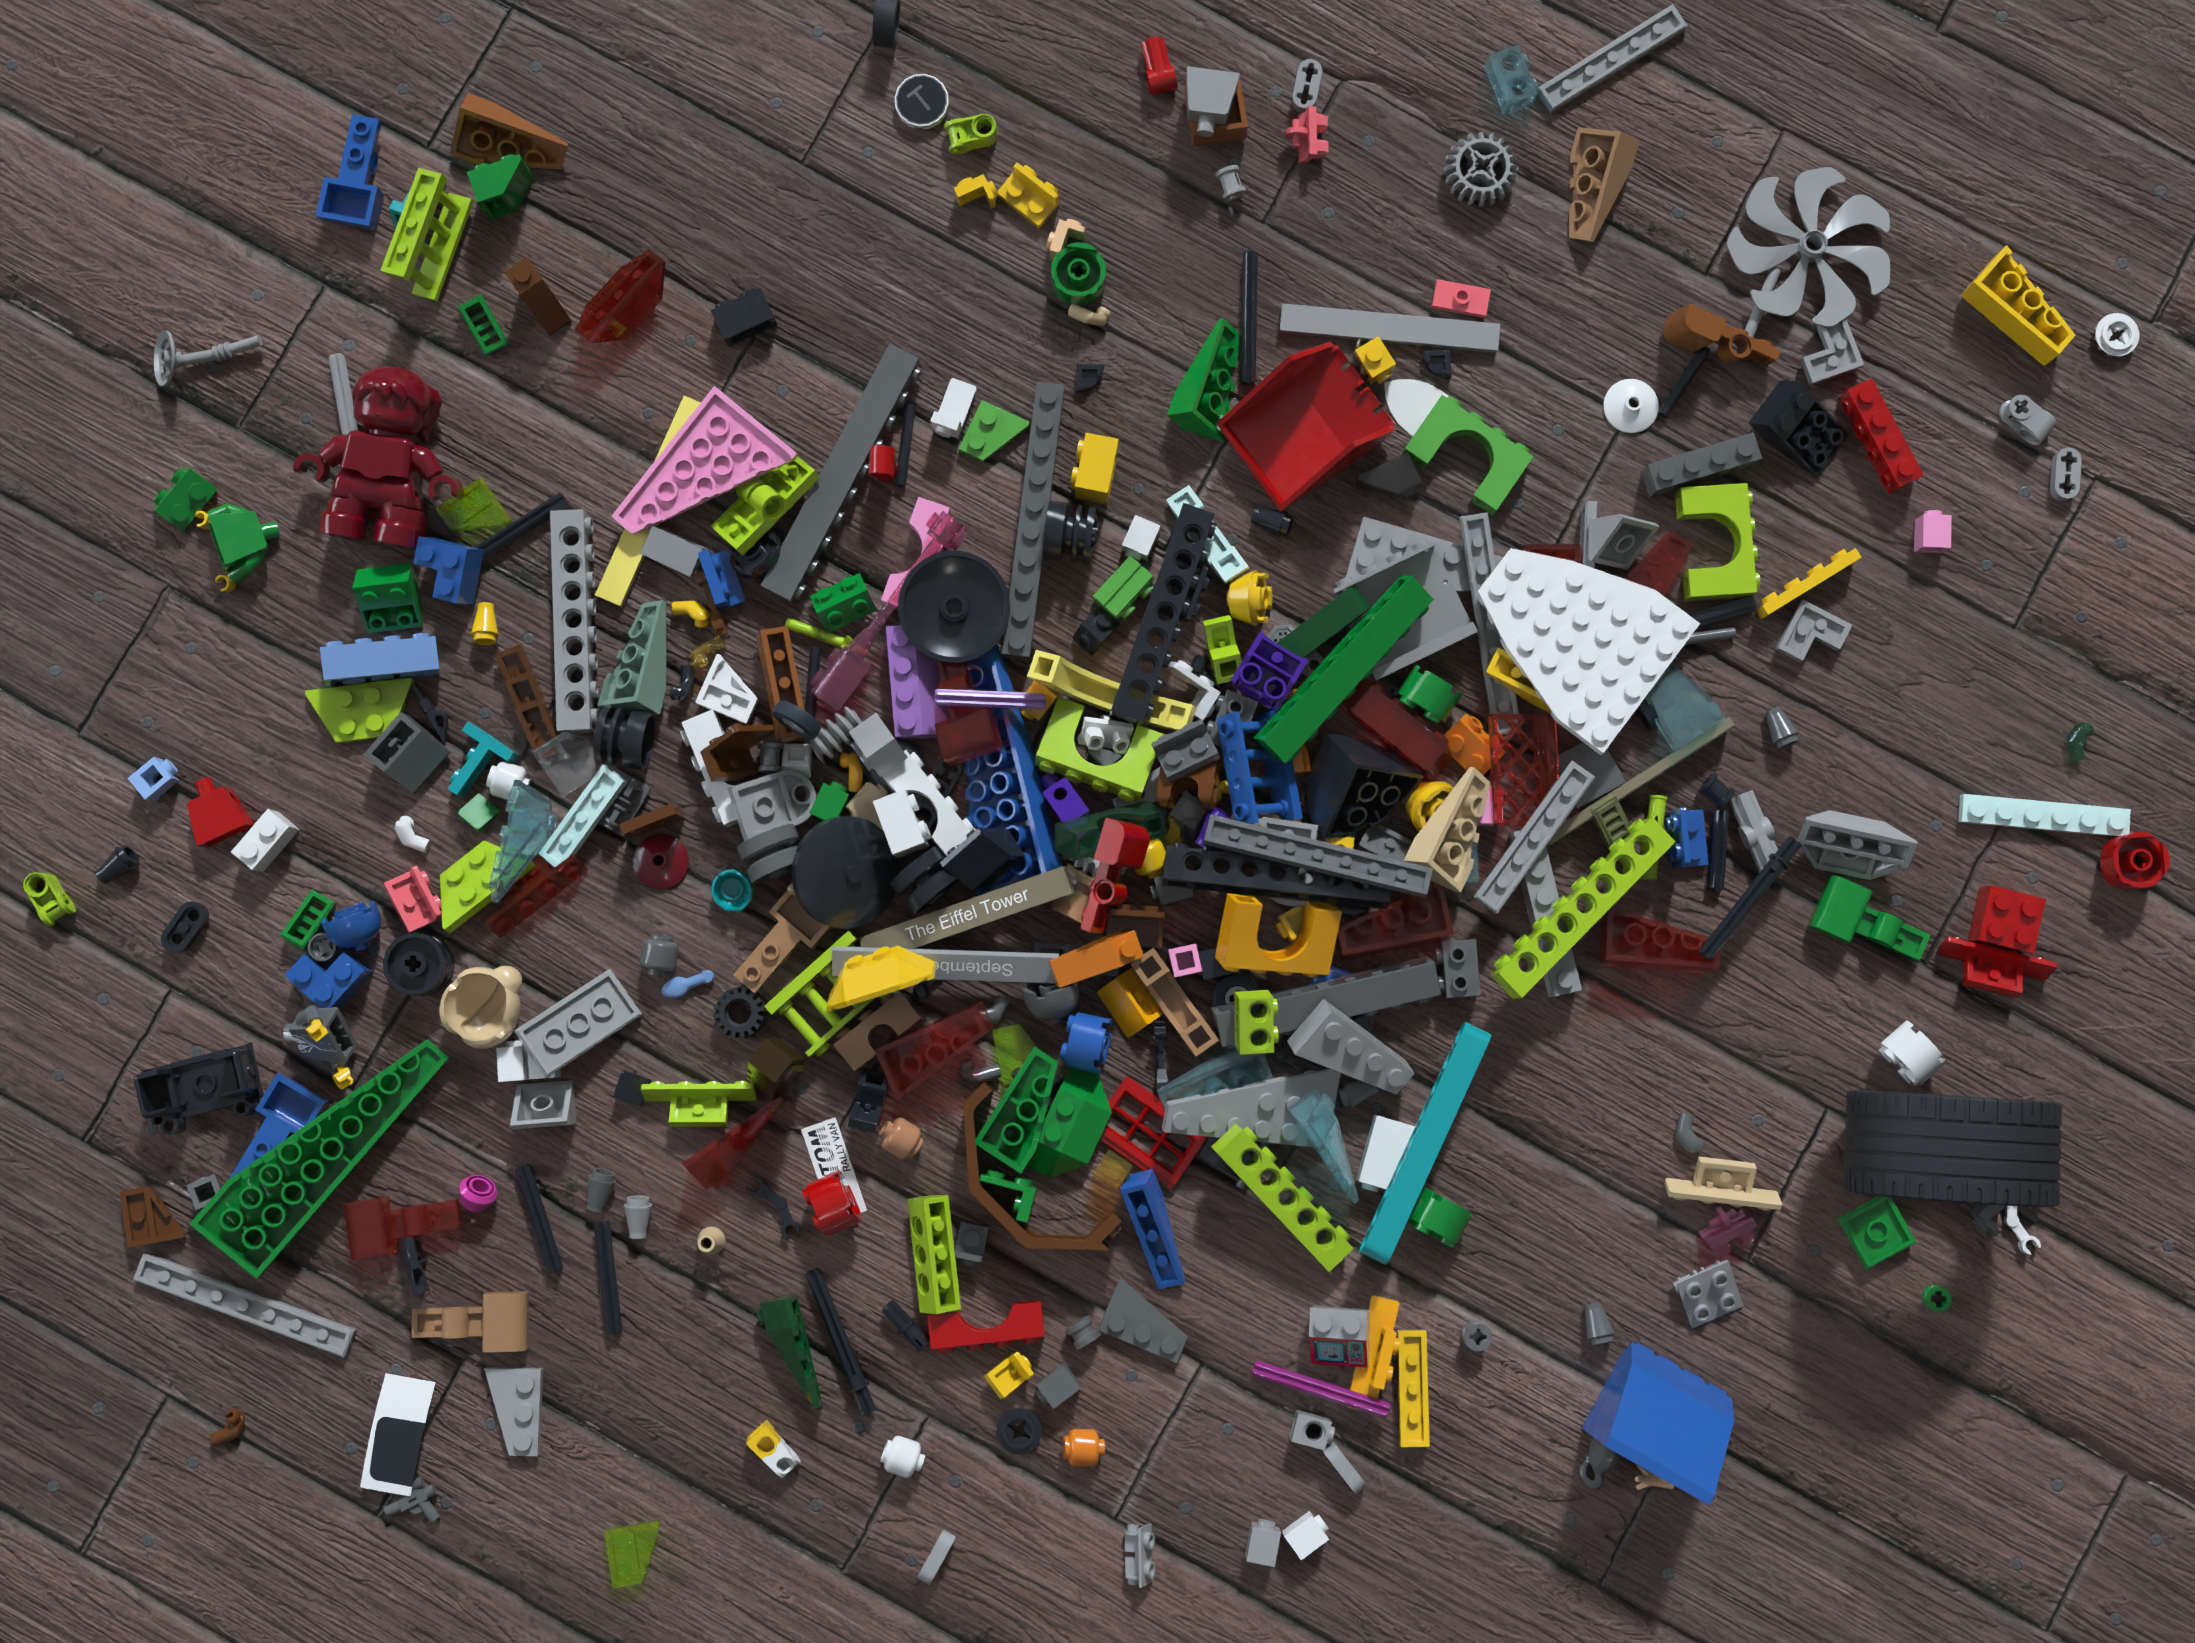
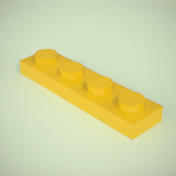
(1816, 576)
(1413, 1388)

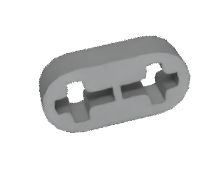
(1300, 84)
(2060, 472)
(1344, 1468)
(936, 1557)

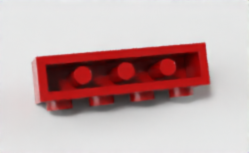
(1880, 436)

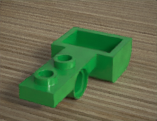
(1844, 911)

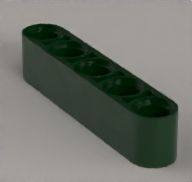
(1326, 623)

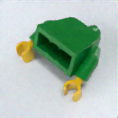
(238, 540)

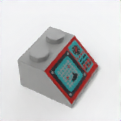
(1339, 1336)

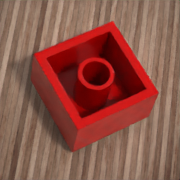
(2006, 919)

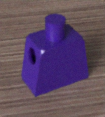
(1068, 808)

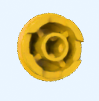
(1250, 597)
(1425, 801)

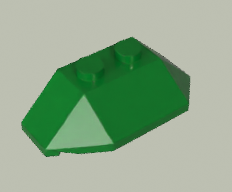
(1072, 1125)

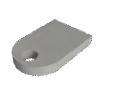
(771, 802)

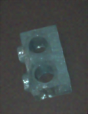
(1505, 80)

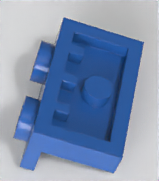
(721, 579)

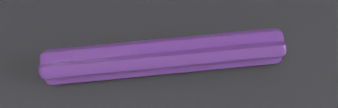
(990, 699)

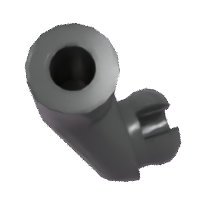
(977, 1074)
(1686, 1136)

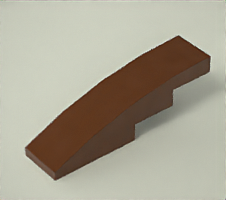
(526, 696)

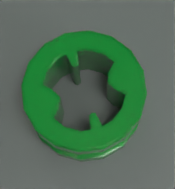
(1929, 1291)

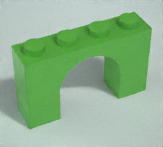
(1505, 458)

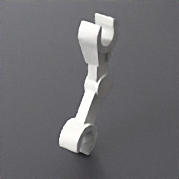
(2012, 1220)

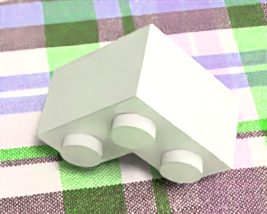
(900, 824)

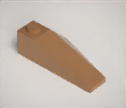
(1599, 170)

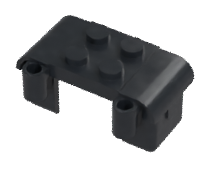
(199, 1086)

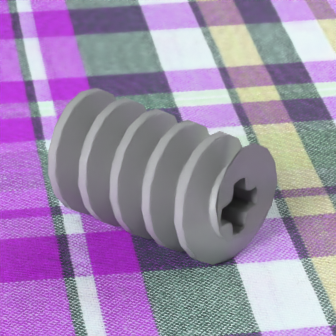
(835, 734)

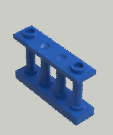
(1279, 776)

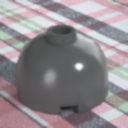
(1050, 1001)

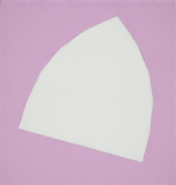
(1411, 401)

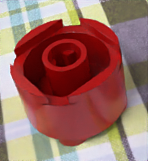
(2118, 864)
(833, 1204)

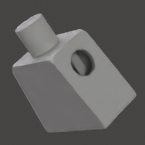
(1209, 97)

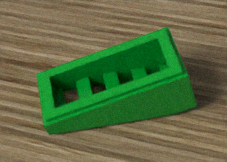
(473, 304)
(300, 916)

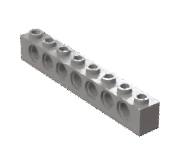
(563, 525)

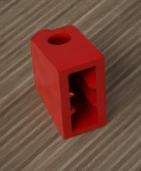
(216, 814)

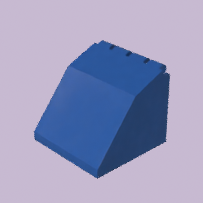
(1664, 1420)

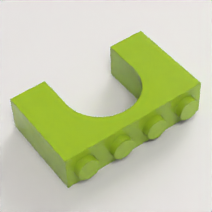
(1731, 507)
(1059, 755)

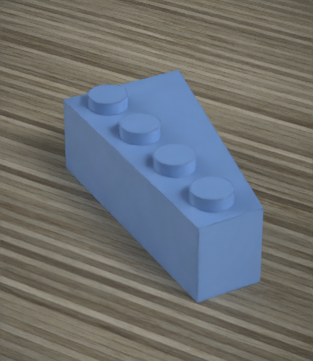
(379, 659)

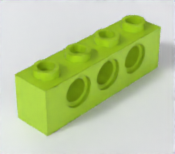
(934, 1254)

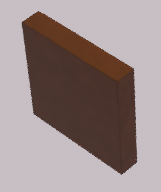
(651, 821)

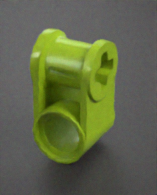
(969, 133)
(52, 901)

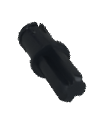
(906, 1325)

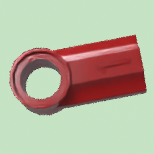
(1159, 72)
(882, 463)

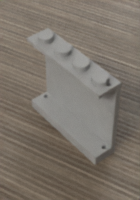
(1438, 628)

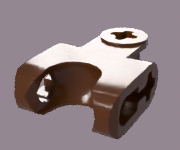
(1203, 780)

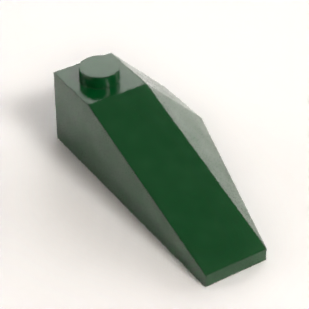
(787, 1331)

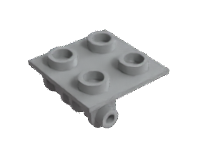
(1708, 1293)

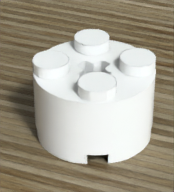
(1913, 1053)

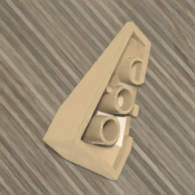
(1451, 831)

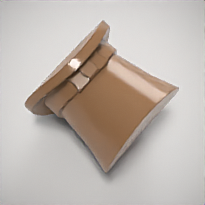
(1074, 904)

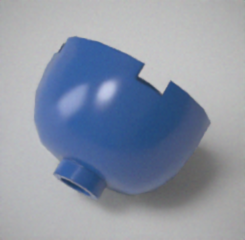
(353, 926)

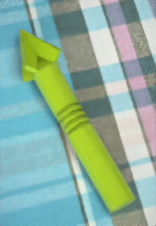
(814, 632)

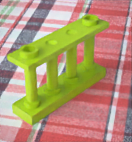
(413, 228)
(804, 985)

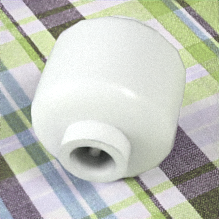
(502, 778)
(902, 1456)

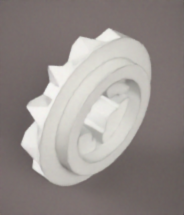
(2116, 322)

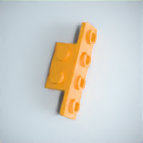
(1381, 1348)

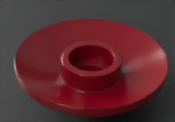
(674, 866)

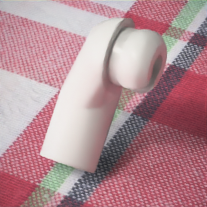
(407, 836)

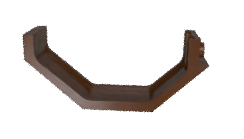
(1093, 1241)

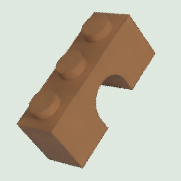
(856, 1043)

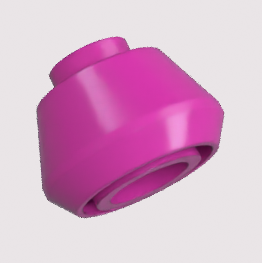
(477, 1193)

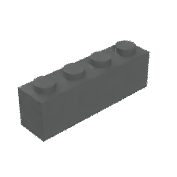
(1701, 464)

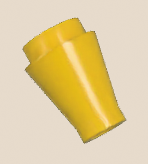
(485, 626)

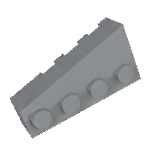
(1346, 1047)

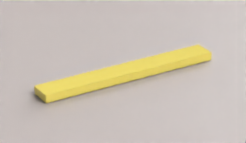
(627, 557)

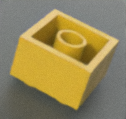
(1096, 468)

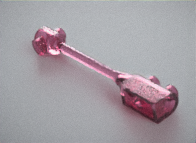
(848, 664)

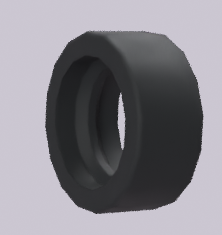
(885, 23)

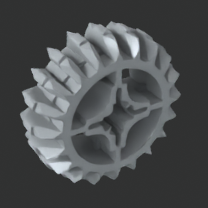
(1470, 151)

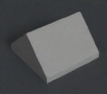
(1618, 539)
(544, 1105)

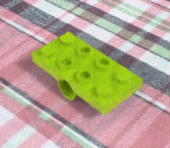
(763, 503)

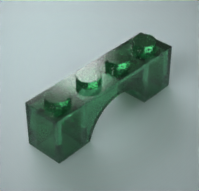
(1080, 836)

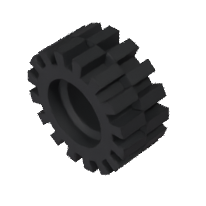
(723, 1007)

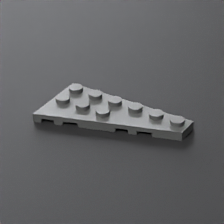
(1380, 540)
(1256, 1105)

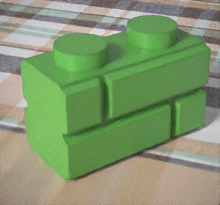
(1124, 589)

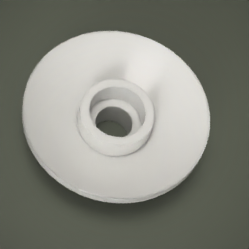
(1622, 415)

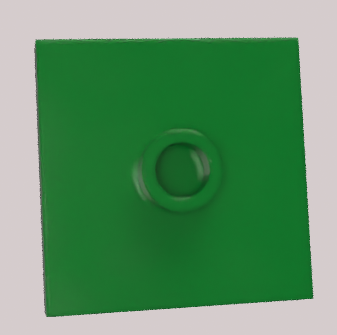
(1876, 1230)

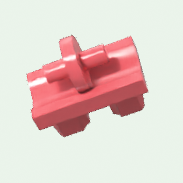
(1304, 135)

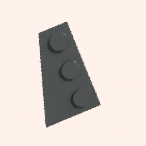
(1141, 1324)

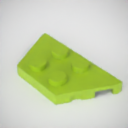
(360, 709)
(466, 885)

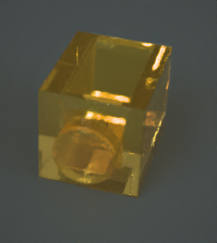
(1113, 1168)

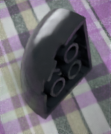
(1356, 785)

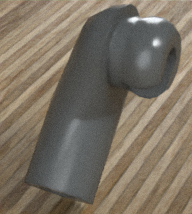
(998, 1009)

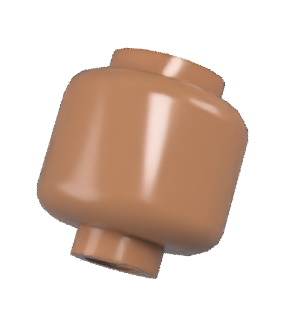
(901, 1138)

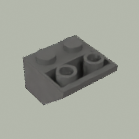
(407, 752)

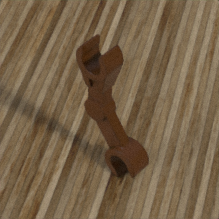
(716, 619)

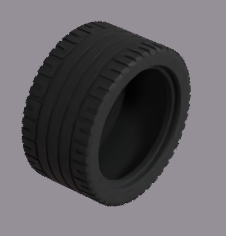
(1953, 1148)

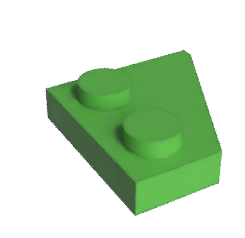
(990, 431)

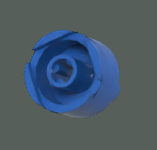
(1087, 1042)

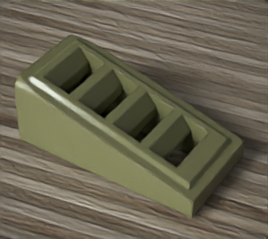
(1610, 829)

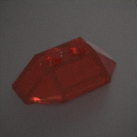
(624, 300)

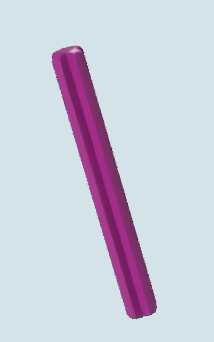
(1321, 1389)

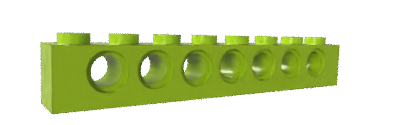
(1654, 844)

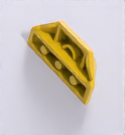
(878, 975)

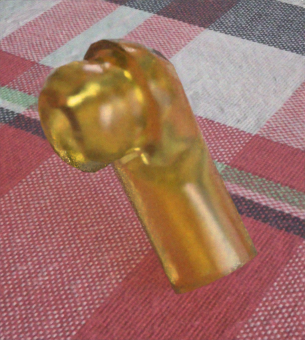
(700, 654)

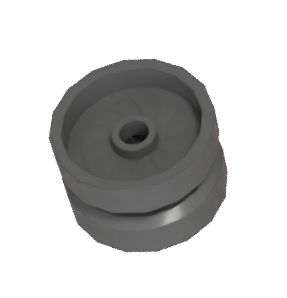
(772, 851)

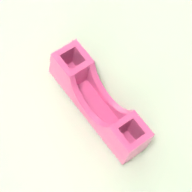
(920, 515)

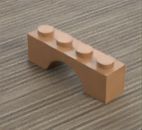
(1174, 1002)

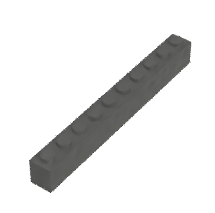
(841, 475)
(1032, 521)

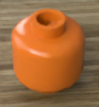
(1083, 1447)

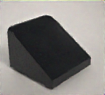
(629, 1087)

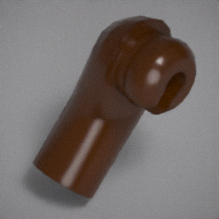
(232, 1430)

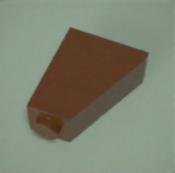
(537, 296)

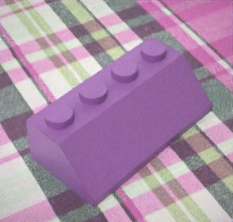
(913, 688)

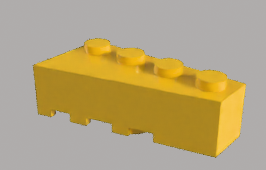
(2018, 308)

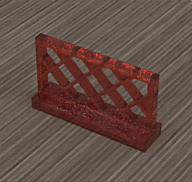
(1545, 763)

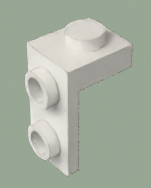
(953, 409)
(1206, 695)

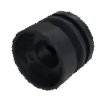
(1069, 532)
(618, 736)

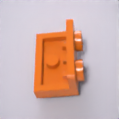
(1470, 744)

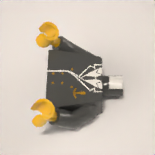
(324, 1037)

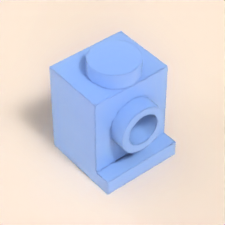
(145, 778)

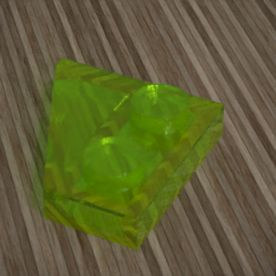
(475, 510)
(1012, 1049)
(630, 1551)

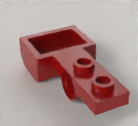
(1118, 847)

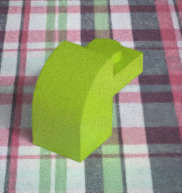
(1222, 648)

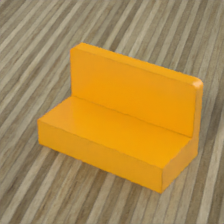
(1129, 1002)

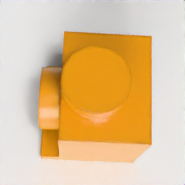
(1051, 699)

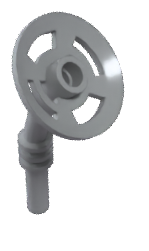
(173, 359)

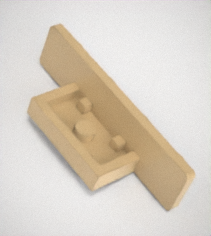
(1723, 1183)

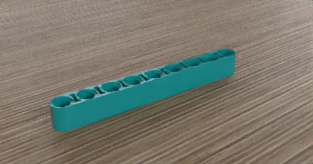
(1425, 1143)

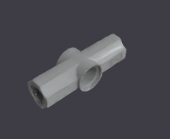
(1755, 829)

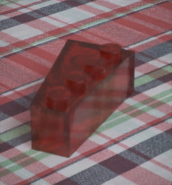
(1398, 729)
(1646, 944)

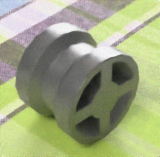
(1083, 1332)
(1471, 1334)

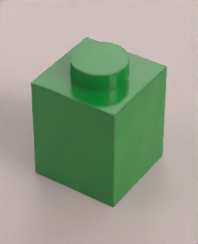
(830, 801)

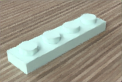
(583, 816)

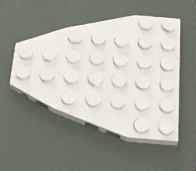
(1583, 638)

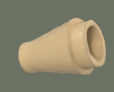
(717, 1238)

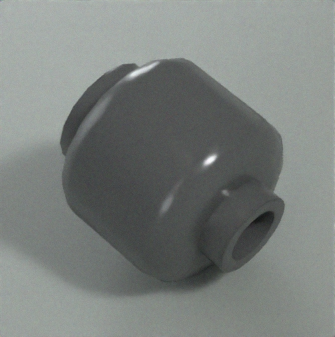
(659, 954)

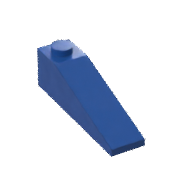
(1153, 1227)

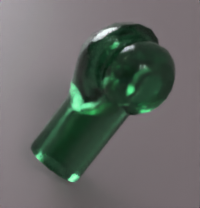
(2076, 739)

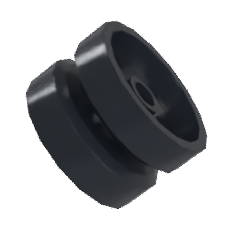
(923, 876)
(402, 959)

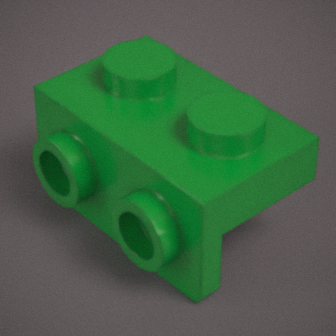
(183, 498)
(843, 603)

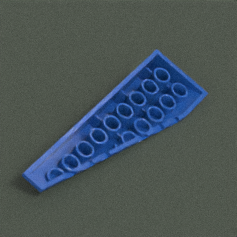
(1006, 784)

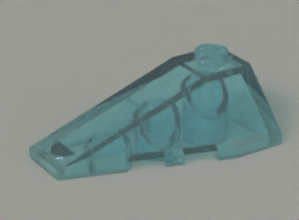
(1682, 708)

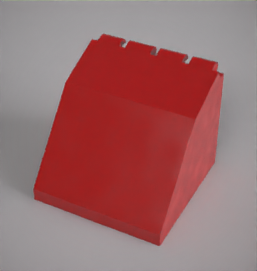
(1305, 424)

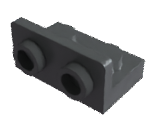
(1185, 750)
(1384, 843)

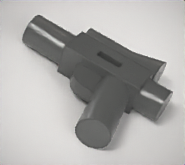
(417, 1502)

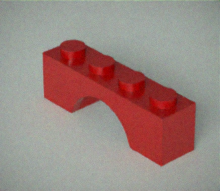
(951, 1330)

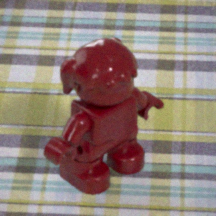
(380, 465)

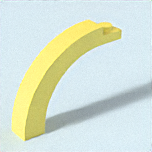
(1100, 692)

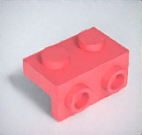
(414, 900)

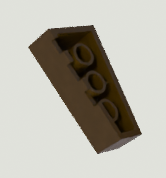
(773, 1067)

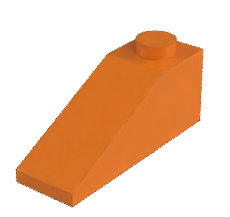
(1096, 957)

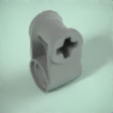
(2029, 419)

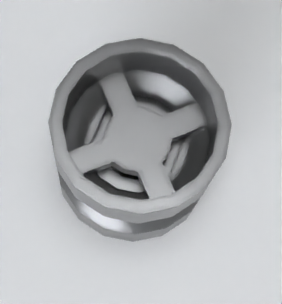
(320, 946)

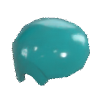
(732, 890)

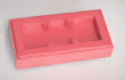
(1461, 298)

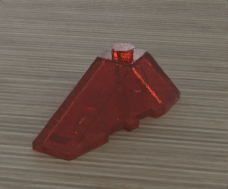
(723, 1156)

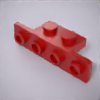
(1995, 968)

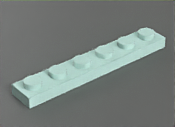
(2043, 815)

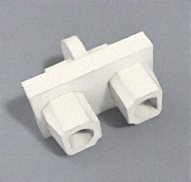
(1106, 734)

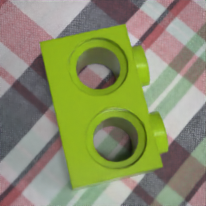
(1248, 1023)

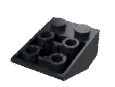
(1799, 426)

